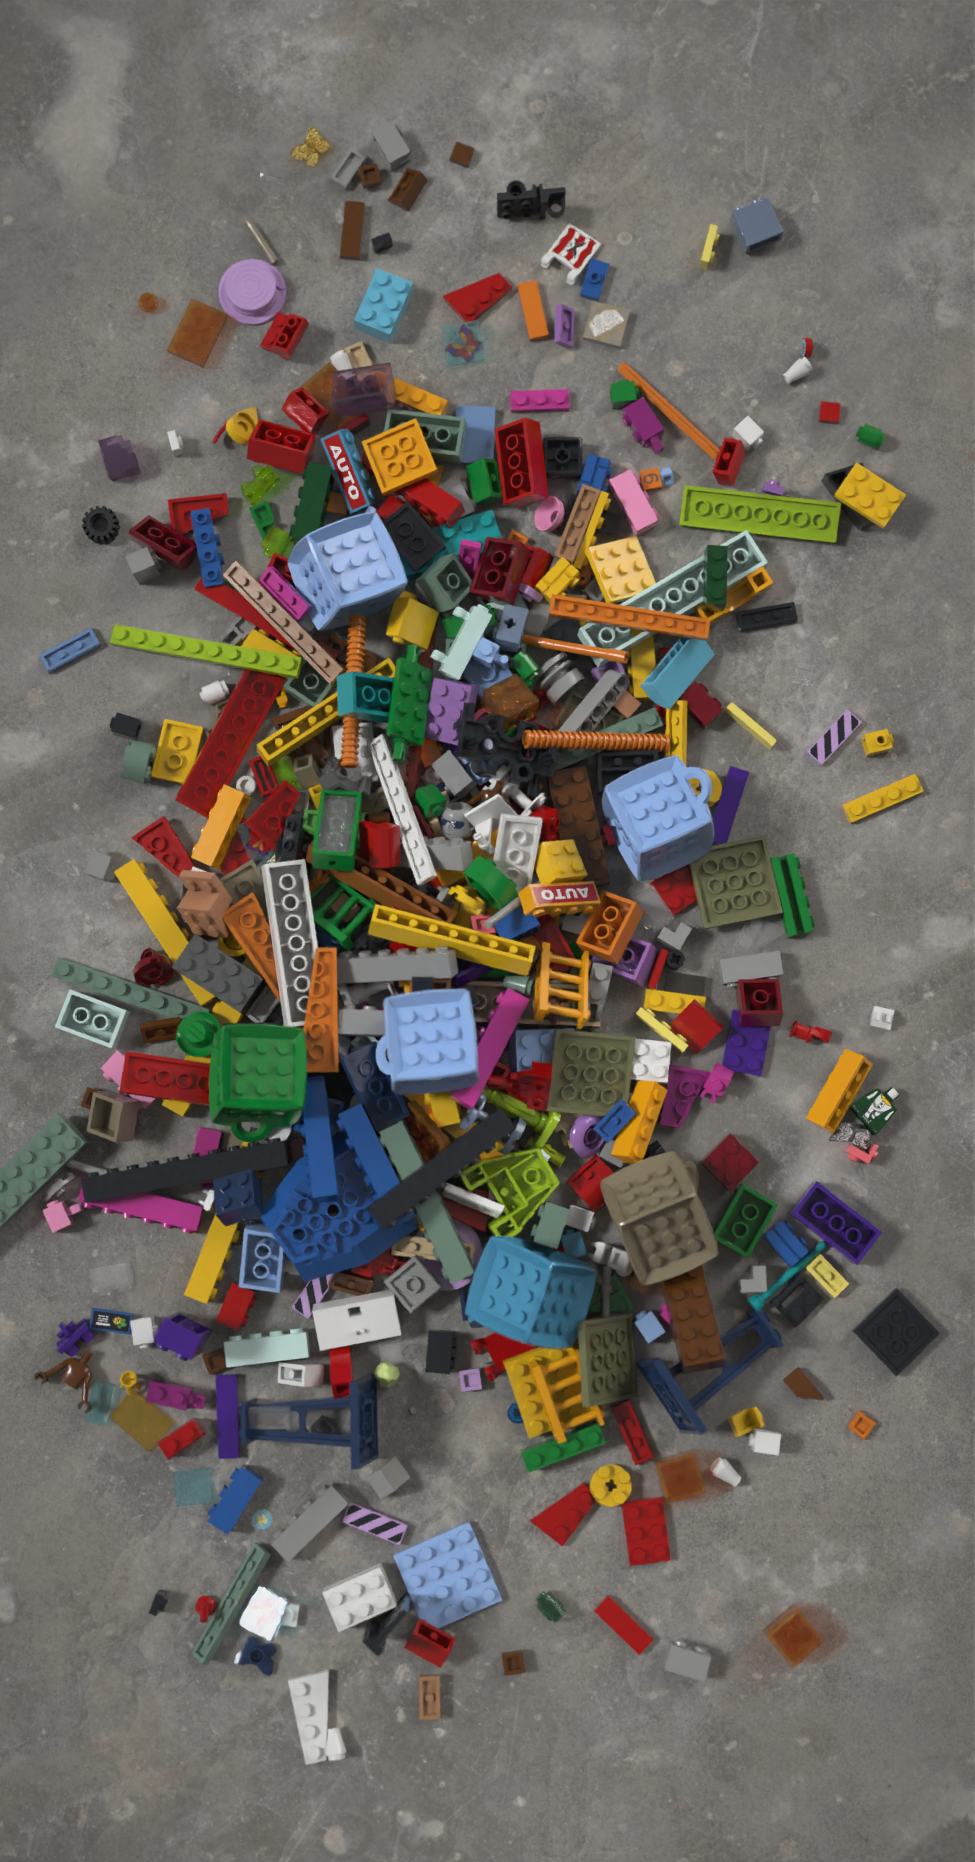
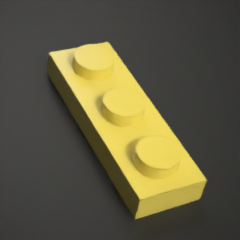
(662, 1029)

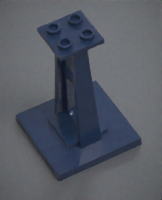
(671, 1396)
(363, 1422)

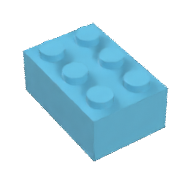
(383, 305)

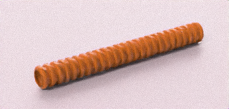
(354, 664)
(595, 741)

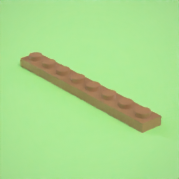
(284, 622)

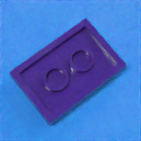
(745, 1047)

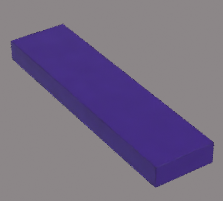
(728, 804)
(227, 1416)

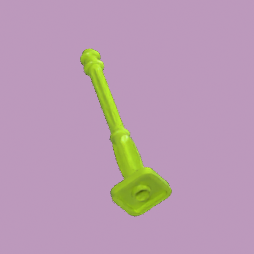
(542, 1123)

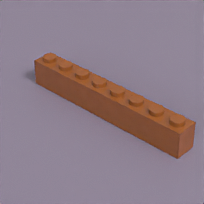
(390, 890)

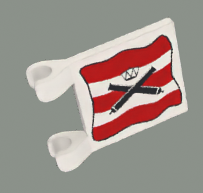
(572, 249)

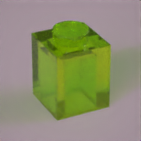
(275, 542)
(285, 771)

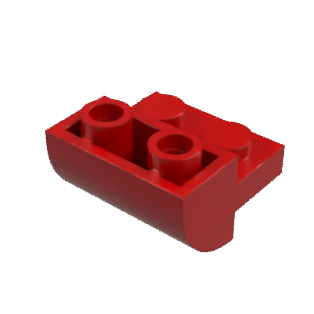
(284, 334)
(537, 566)
(380, 844)
(587, 1182)

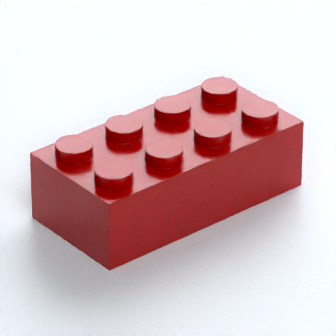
(521, 463)

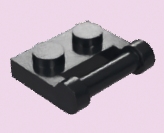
(801, 1305)

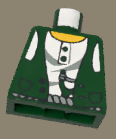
(875, 1109)

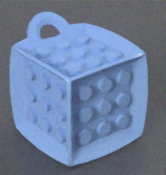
(347, 570)
(659, 817)
(429, 1042)

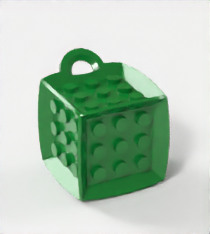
(257, 1077)

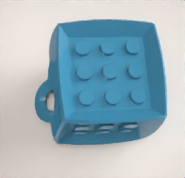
(530, 1293)

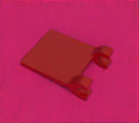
(500, 1349)

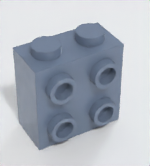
(756, 225)

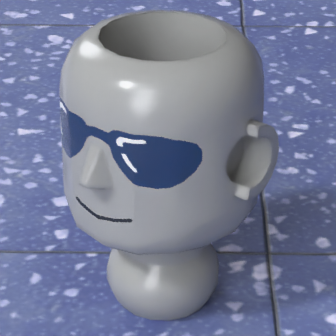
(454, 822)

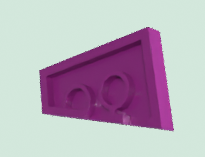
(682, 1090)

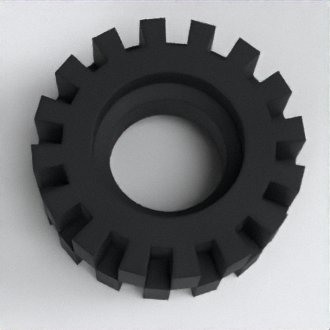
(109, 533)

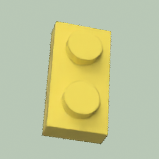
(708, 254)
(827, 1275)

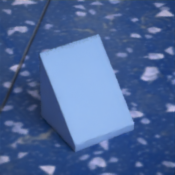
(666, 476)

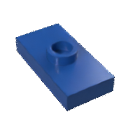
(594, 280)

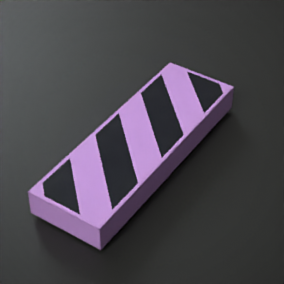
(833, 737)
(311, 1294)
(374, 1523)

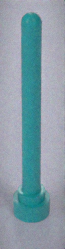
(759, 1300)

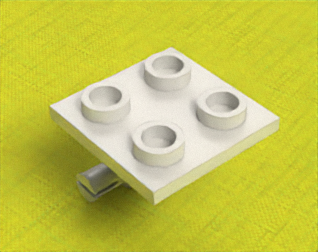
(487, 819)

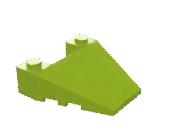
(517, 1182)

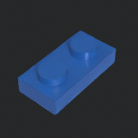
(614, 1120)

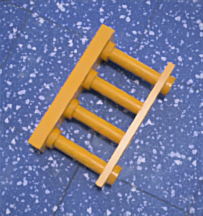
(544, 990)
(546, 1391)

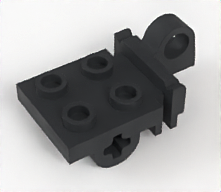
(524, 203)

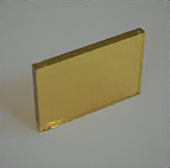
(141, 1420)

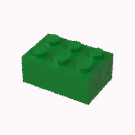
(744, 1220)

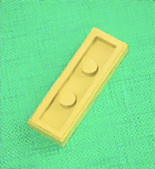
(750, 725)

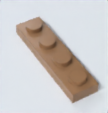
(577, 523)

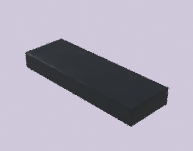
(766, 617)

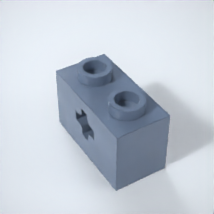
(516, 619)

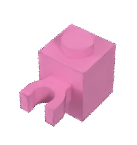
(59, 1215)

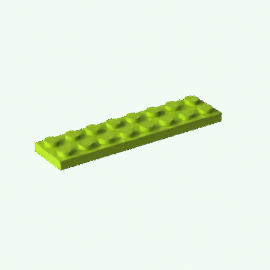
(759, 514)

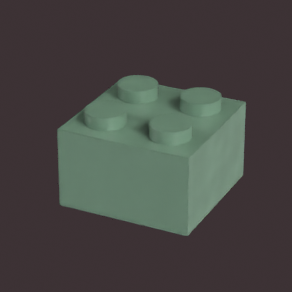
(445, 582)
(310, 686)
(550, 1224)

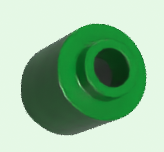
(870, 436)
(525, 666)

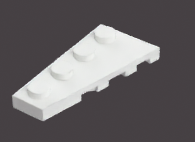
(310, 1706)

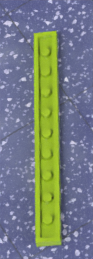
(206, 651)

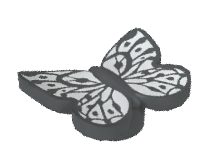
(852, 1133)

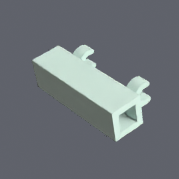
(465, 642)

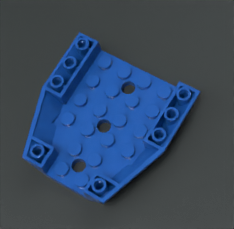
(329, 1241)

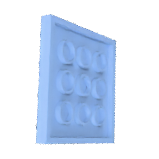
(447, 1576)

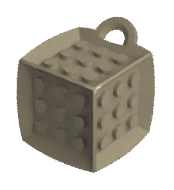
(660, 1217)

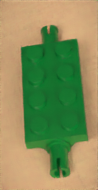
(409, 703)

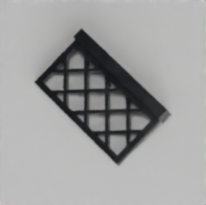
(377, 1632)

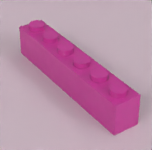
(492, 1043)
(153, 1208)

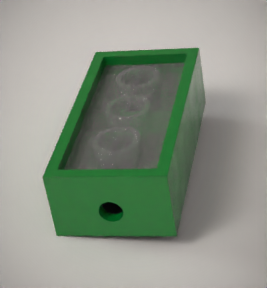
(337, 830)

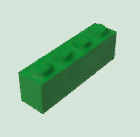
(551, 1451)

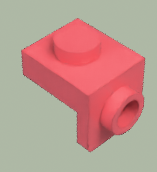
(478, 924)
(858, 1155)

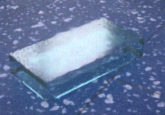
(101, 1400)

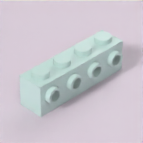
(266, 1348)

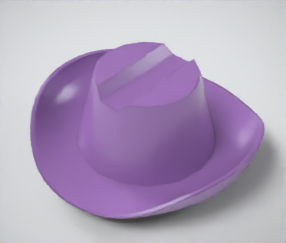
(584, 1138)

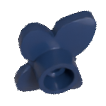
(257, 1655)

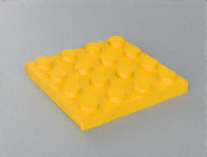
(527, 1394)

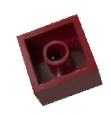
(759, 1002)
(729, 1162)

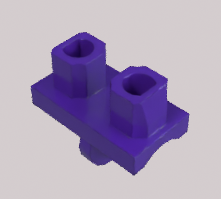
(69, 1335)

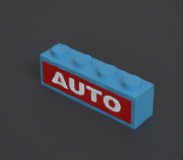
(349, 470)

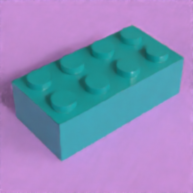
(364, 696)

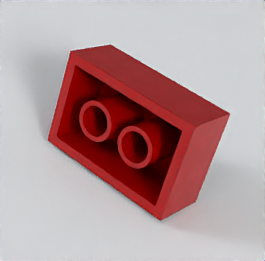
(281, 446)

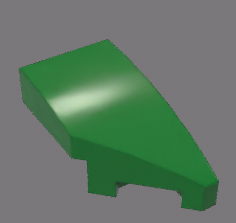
(263, 517)

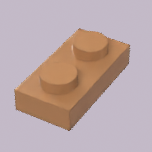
(429, 1697)

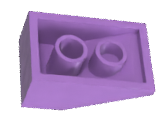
(634, 963)

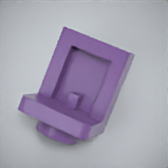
(772, 488)
(597, 672)

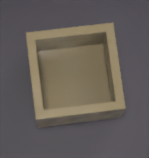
(113, 1116)

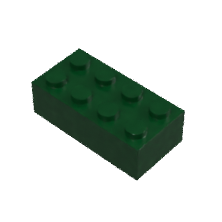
(313, 500)

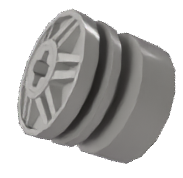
(556, 675)

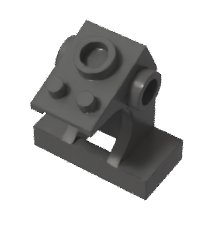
(335, 776)

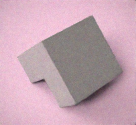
(674, 940)
(756, 1282)
(388, 1477)

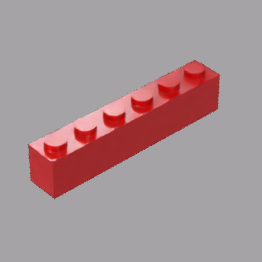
(429, 499)

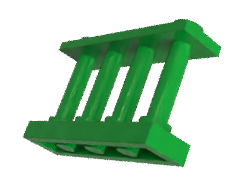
(330, 926)

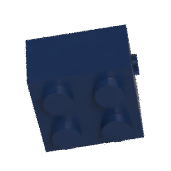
(238, 1197)

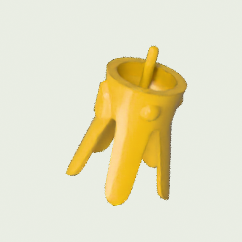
(129, 1380)

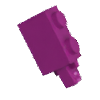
(644, 425)
(174, 1395)

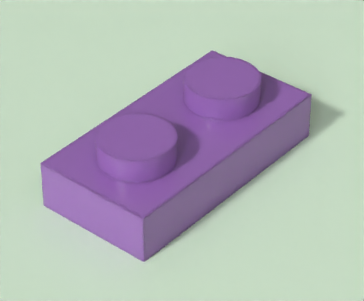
(564, 326)

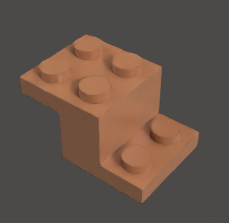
(204, 903)

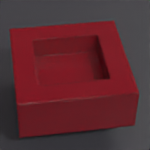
(607, 836)

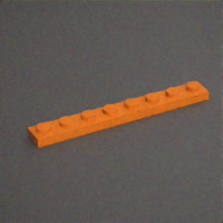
(629, 617)

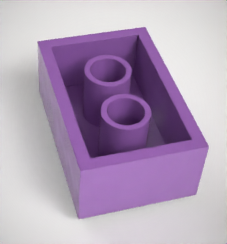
(447, 707)

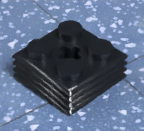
(571, 449)

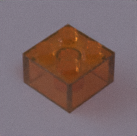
(512, 700)
(679, 1476)
(793, 1635)

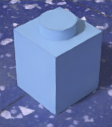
(648, 1325)

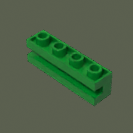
(791, 895)

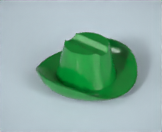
(197, 1033)

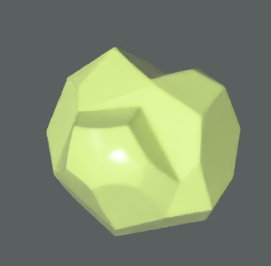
(386, 1374)

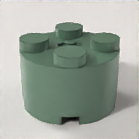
(137, 761)

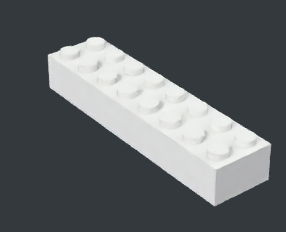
(291, 935)

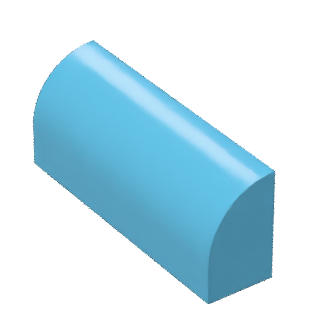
(677, 671)

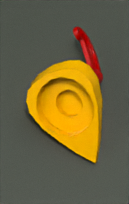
(239, 426)

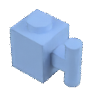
(488, 653)

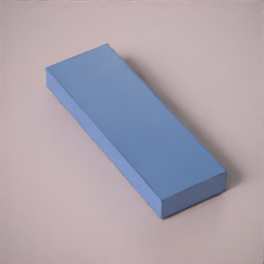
(70, 650)

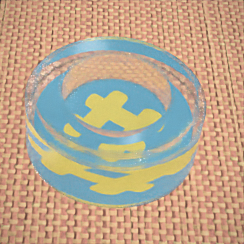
(261, 1519)

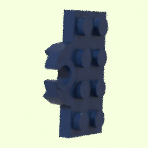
(373, 1088)

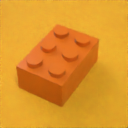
(610, 927)

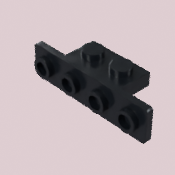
(294, 845)

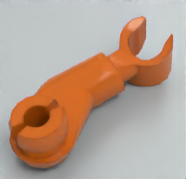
(585, 575)
(316, 882)

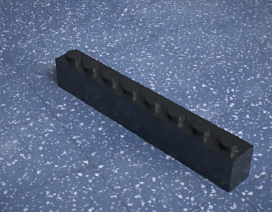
(440, 1168)

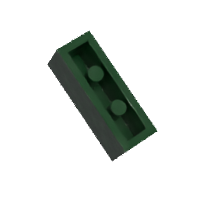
(715, 578)

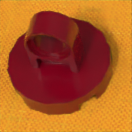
(153, 969)

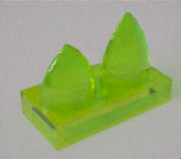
(263, 481)

